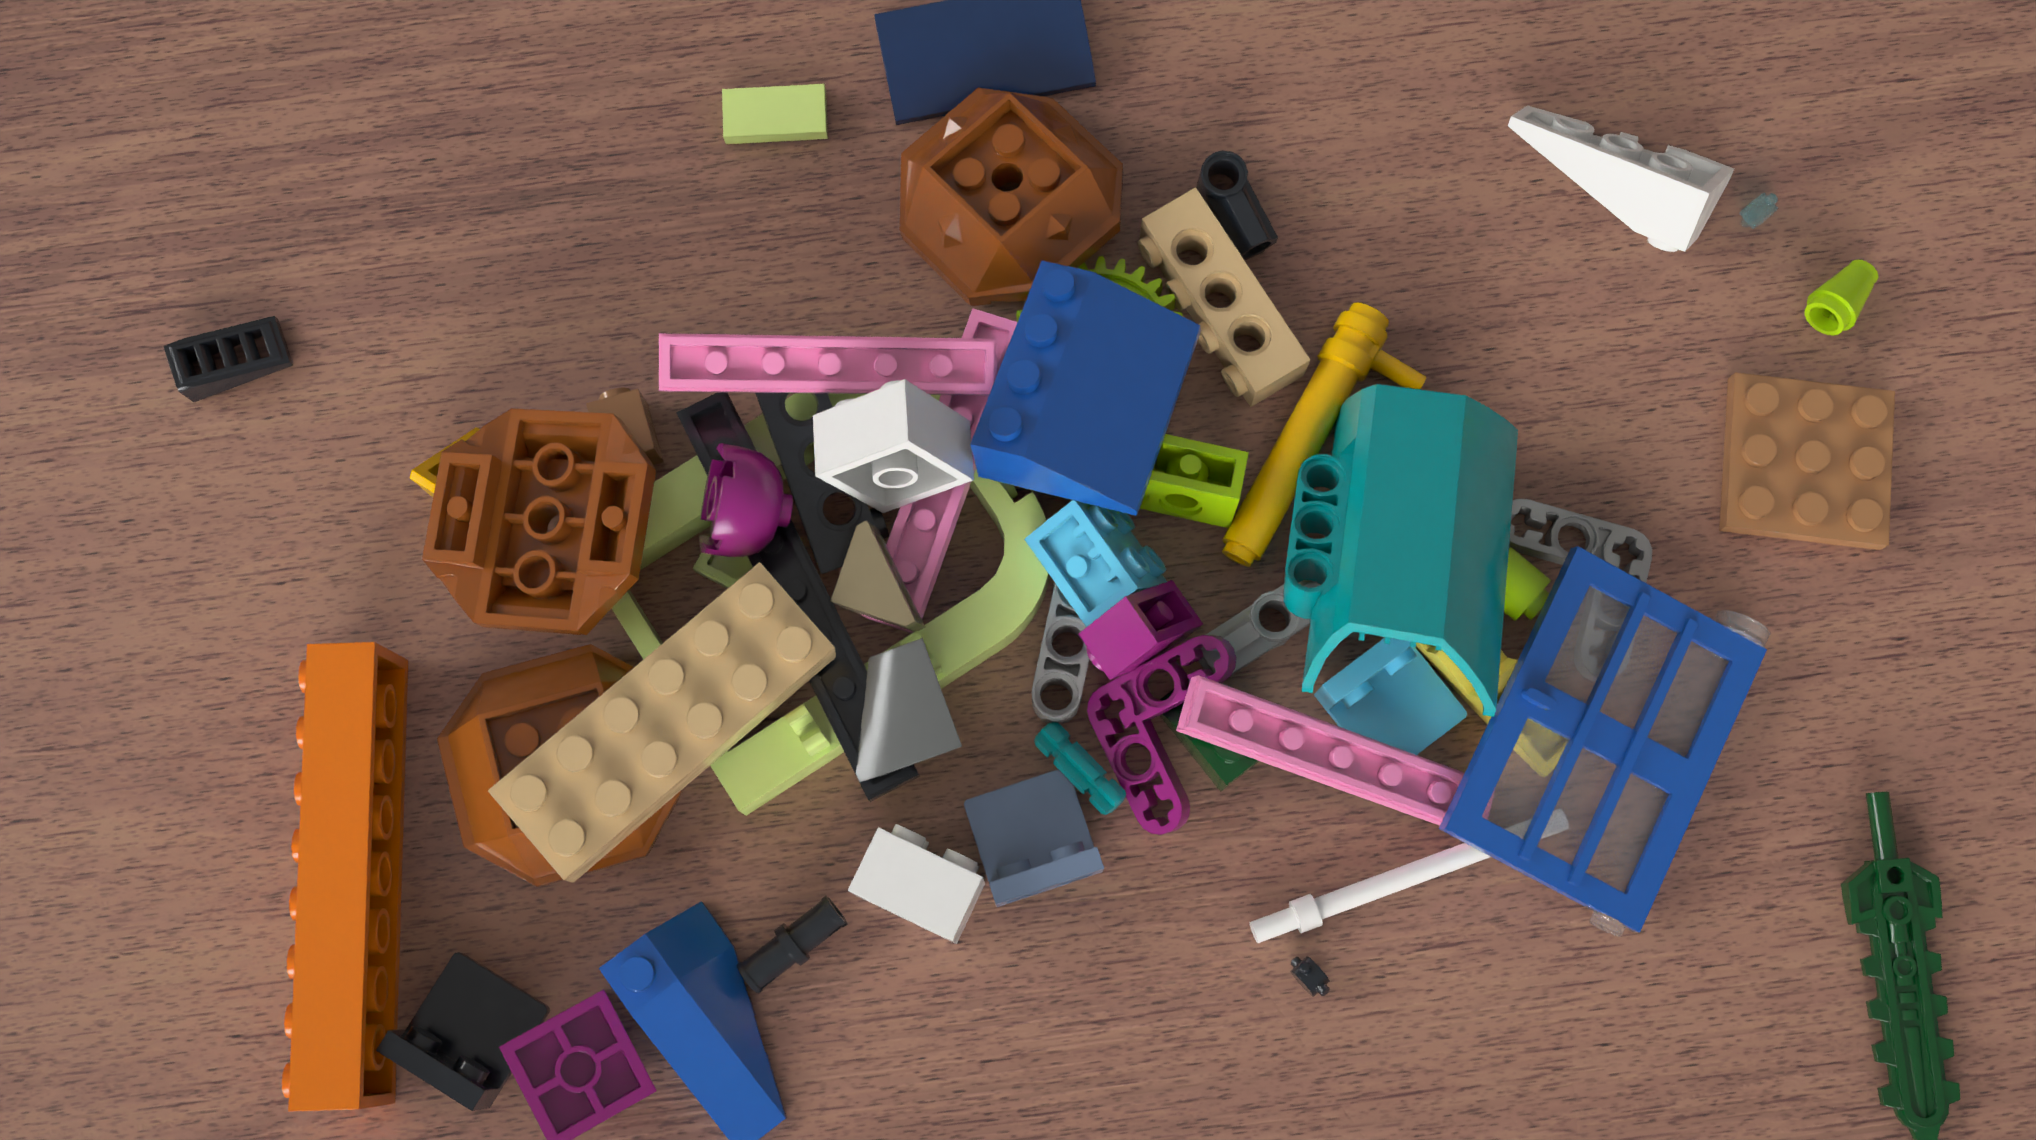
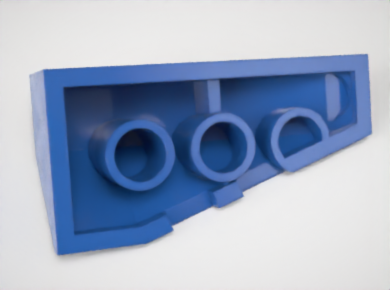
(698, 1014)

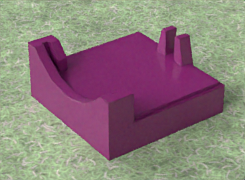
(578, 1068)

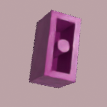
(1139, 629)

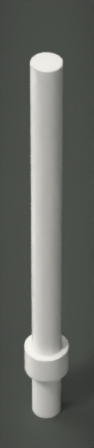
(1307, 912)

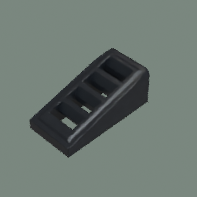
(203, 346)

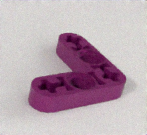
(1139, 711)

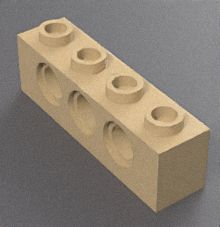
(1191, 225)

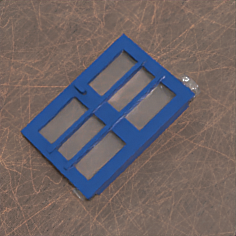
(1605, 739)

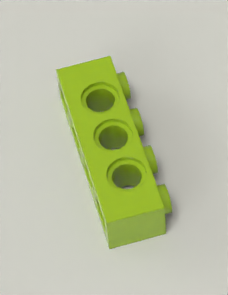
(1196, 481)

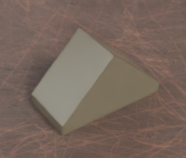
(872, 582)

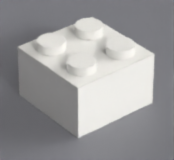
(892, 446)
(918, 884)

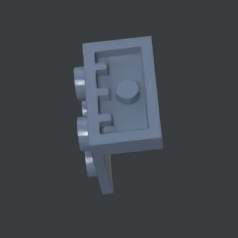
(1032, 837)

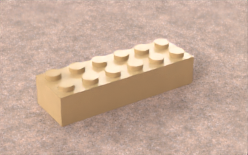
(663, 723)

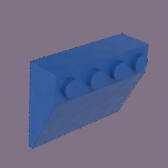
(1084, 391)

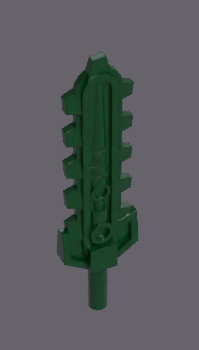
(1895, 907)

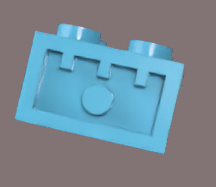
(1094, 557)
(1392, 698)

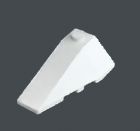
(1649, 191)

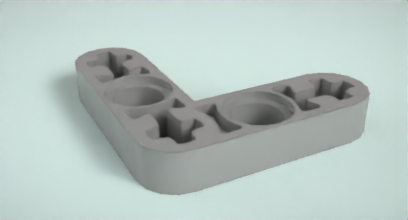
(1599, 536)

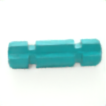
(1080, 768)

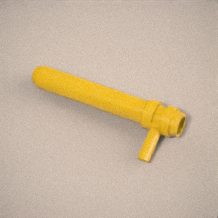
(1342, 364)

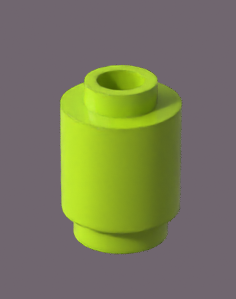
(1524, 587)

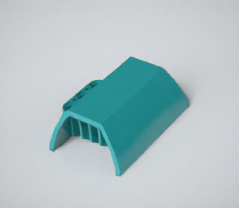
(1408, 530)

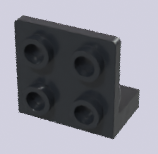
(460, 1030)

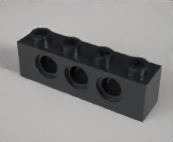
(809, 492)

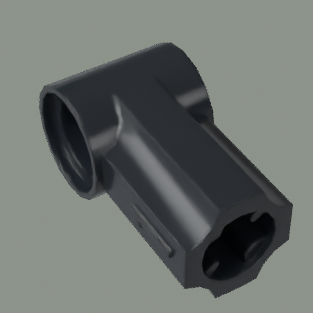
(1237, 207)

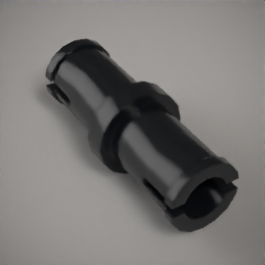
(791, 944)

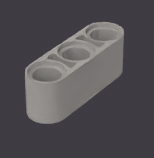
(1057, 669)

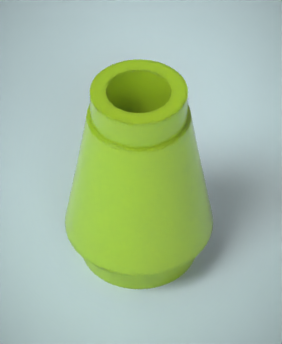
(1841, 298)

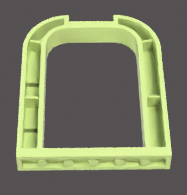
(954, 640)

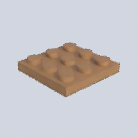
(1807, 461)

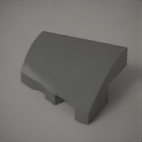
(903, 713)

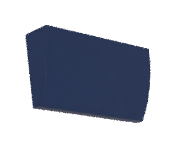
(952, 47)

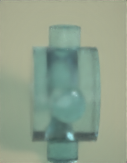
(1759, 210)

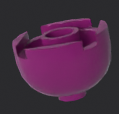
(743, 503)

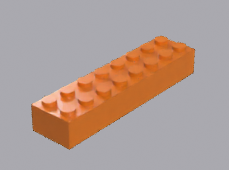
(347, 877)

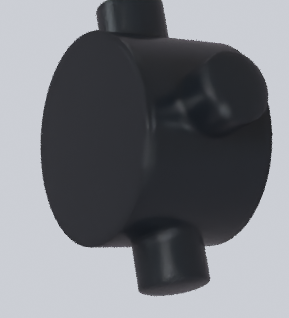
(1310, 976)

